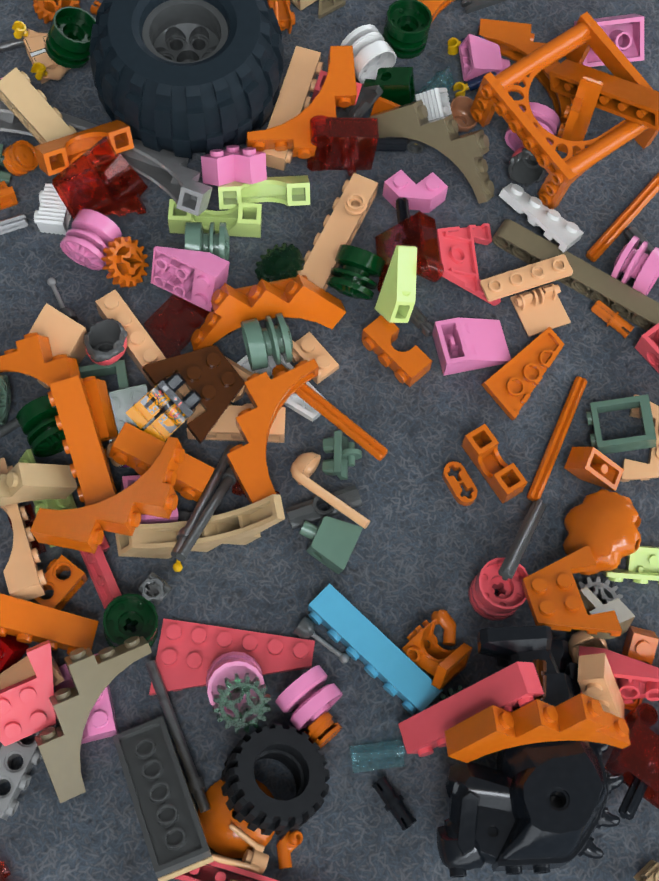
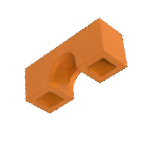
(407, 365)
(483, 451)

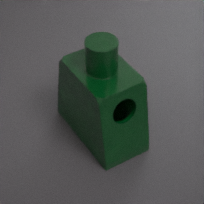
(396, 84)

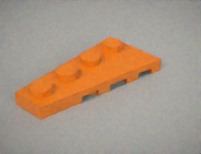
(521, 374)

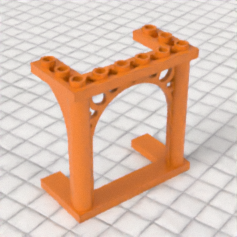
(574, 45)

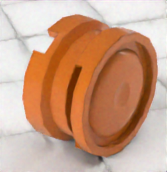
(20, 158)
(321, 727)

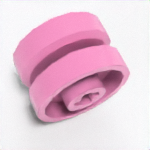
(546, 118)
(227, 666)
(308, 697)

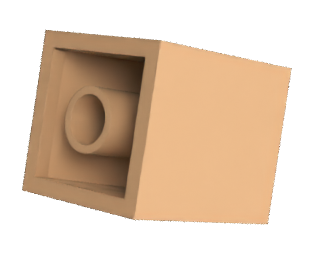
(63, 333)

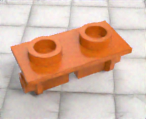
(286, 17)

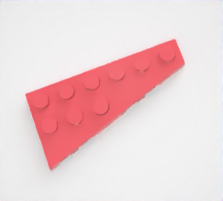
(190, 648)

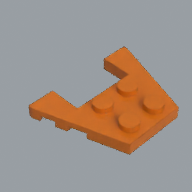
(557, 601)

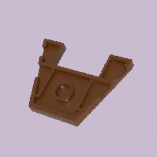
(209, 375)

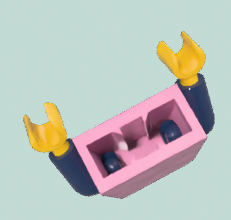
(477, 59)

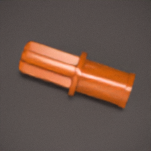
(612, 318)

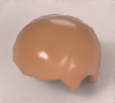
(461, 113)

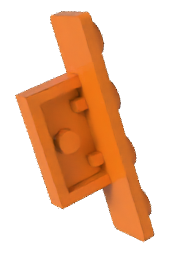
(580, 112)

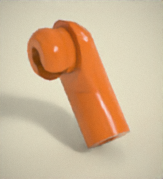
(448, 624)
(285, 846)

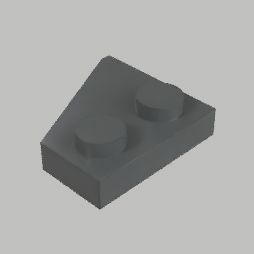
(366, 99)

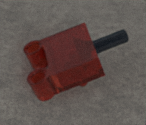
(348, 143)
(416, 231)
(638, 761)

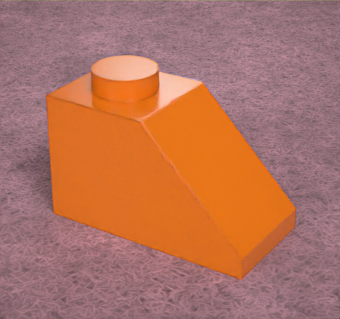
(594, 467)

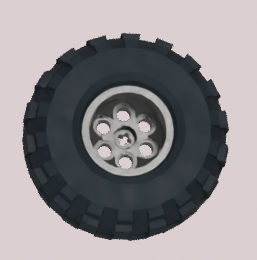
(187, 70)

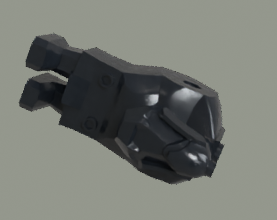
(542, 796)

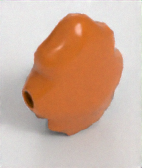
(606, 525)

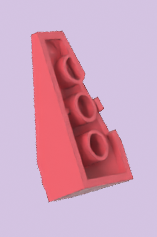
(632, 676)

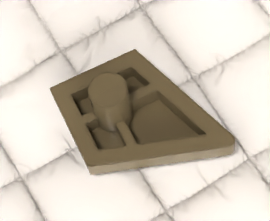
(328, 6)

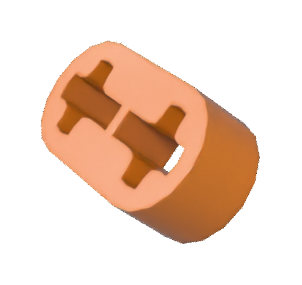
(455, 486)

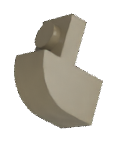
(594, 606)

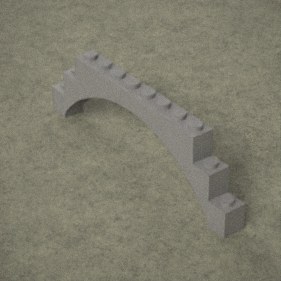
(160, 167)

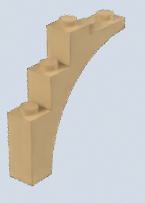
(36, 482)
(232, 527)

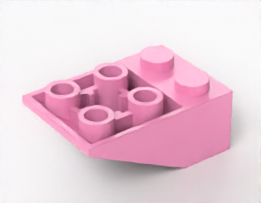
(189, 274)
(469, 344)

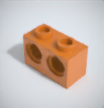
(63, 589)

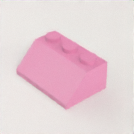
(627, 35)
(102, 717)

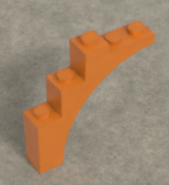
(516, 43)
(337, 90)
(299, 300)
(35, 359)
(254, 424)
(121, 514)
(536, 722)

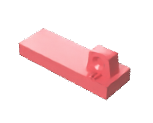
(101, 573)

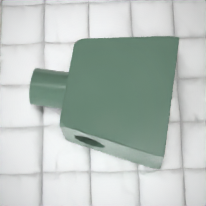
(331, 541)

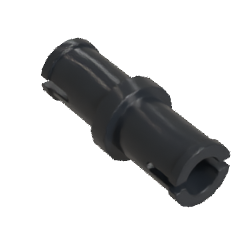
(394, 803)

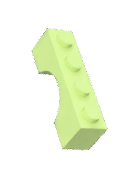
(284, 190)
(241, 221)

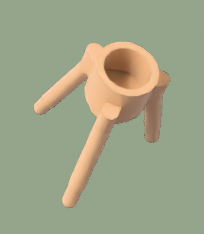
(252, 860)

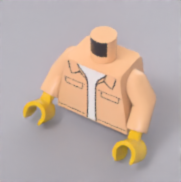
(34, 44)

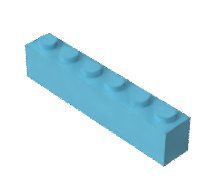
(373, 649)

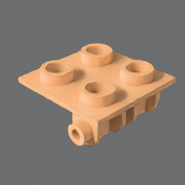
(540, 309)

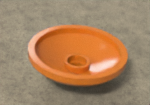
(217, 821)

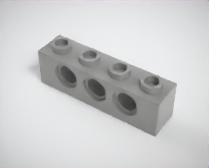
(18, 778)

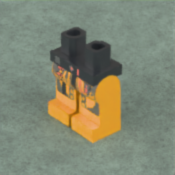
(168, 401)

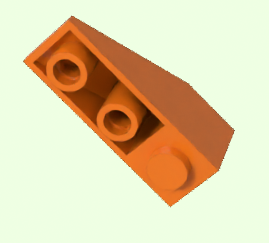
(642, 646)

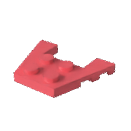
(459, 256)
(27, 705)

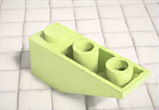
(399, 287)

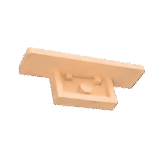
(526, 277)

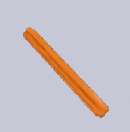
(623, 220)
(338, 418)
(557, 438)

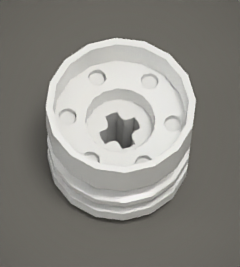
(369, 52)

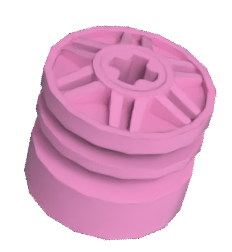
(88, 238)
(637, 265)

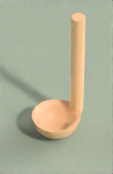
(301, 471)

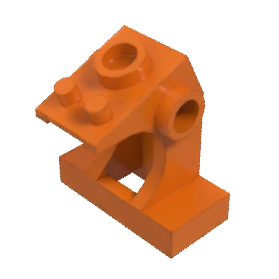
(433, 658)

